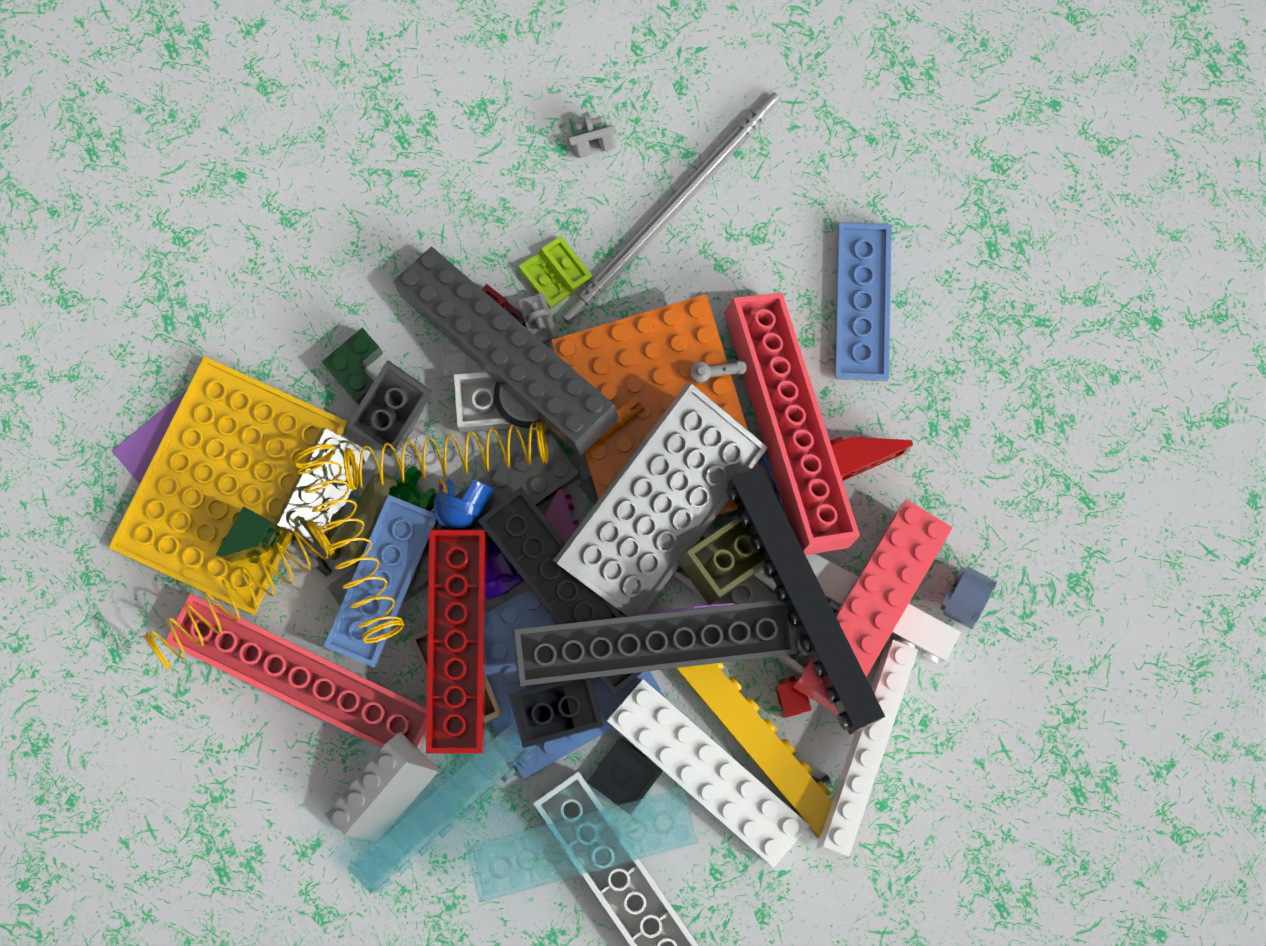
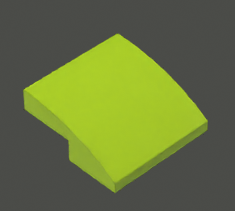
(555, 272)

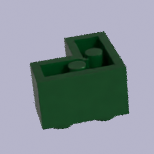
(349, 362)

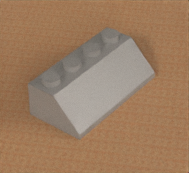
(383, 790)

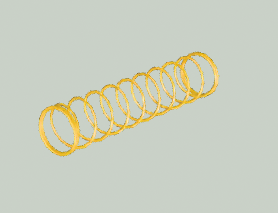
(320, 462)
(357, 472)
(320, 537)

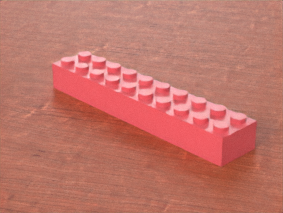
(791, 423)
(299, 676)

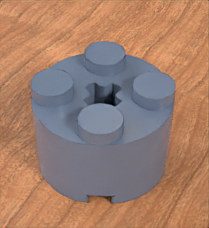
(969, 597)

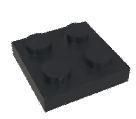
(624, 774)

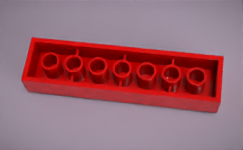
(456, 642)

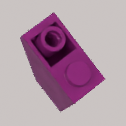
(560, 517)

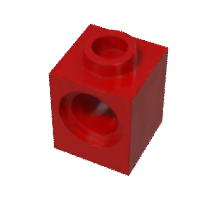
(790, 699)

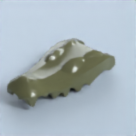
(368, 511)

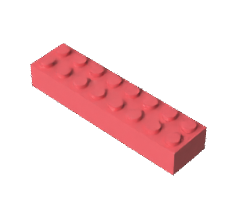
(883, 590)

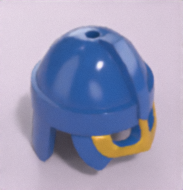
(460, 512)

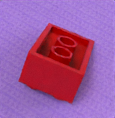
(862, 454)

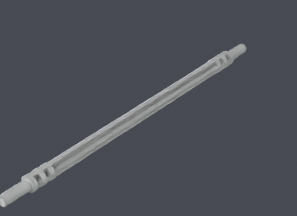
(671, 207)

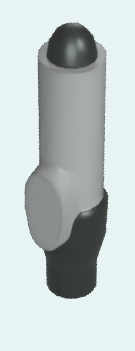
(315, 561)

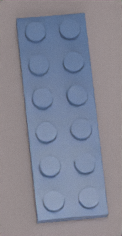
(863, 302)
(399, 546)

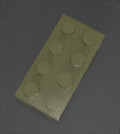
(722, 561)

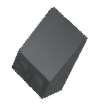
(390, 408)

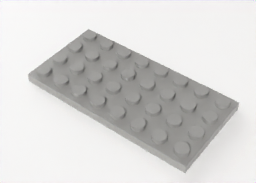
(660, 502)

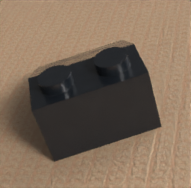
(555, 711)

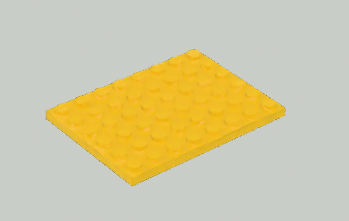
(221, 452)

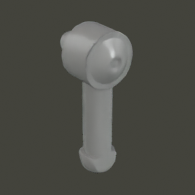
(701, 371)

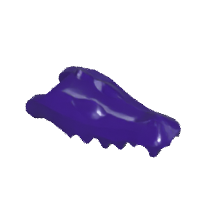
(499, 574)

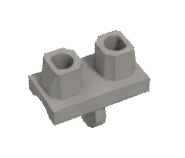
(604, 135)
(538, 317)

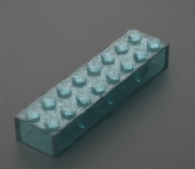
(581, 844)

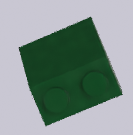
(249, 537)

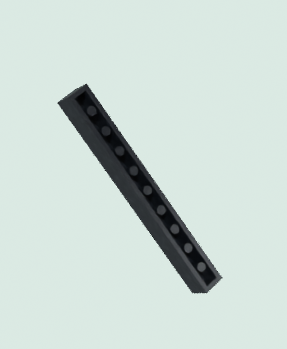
(805, 600)

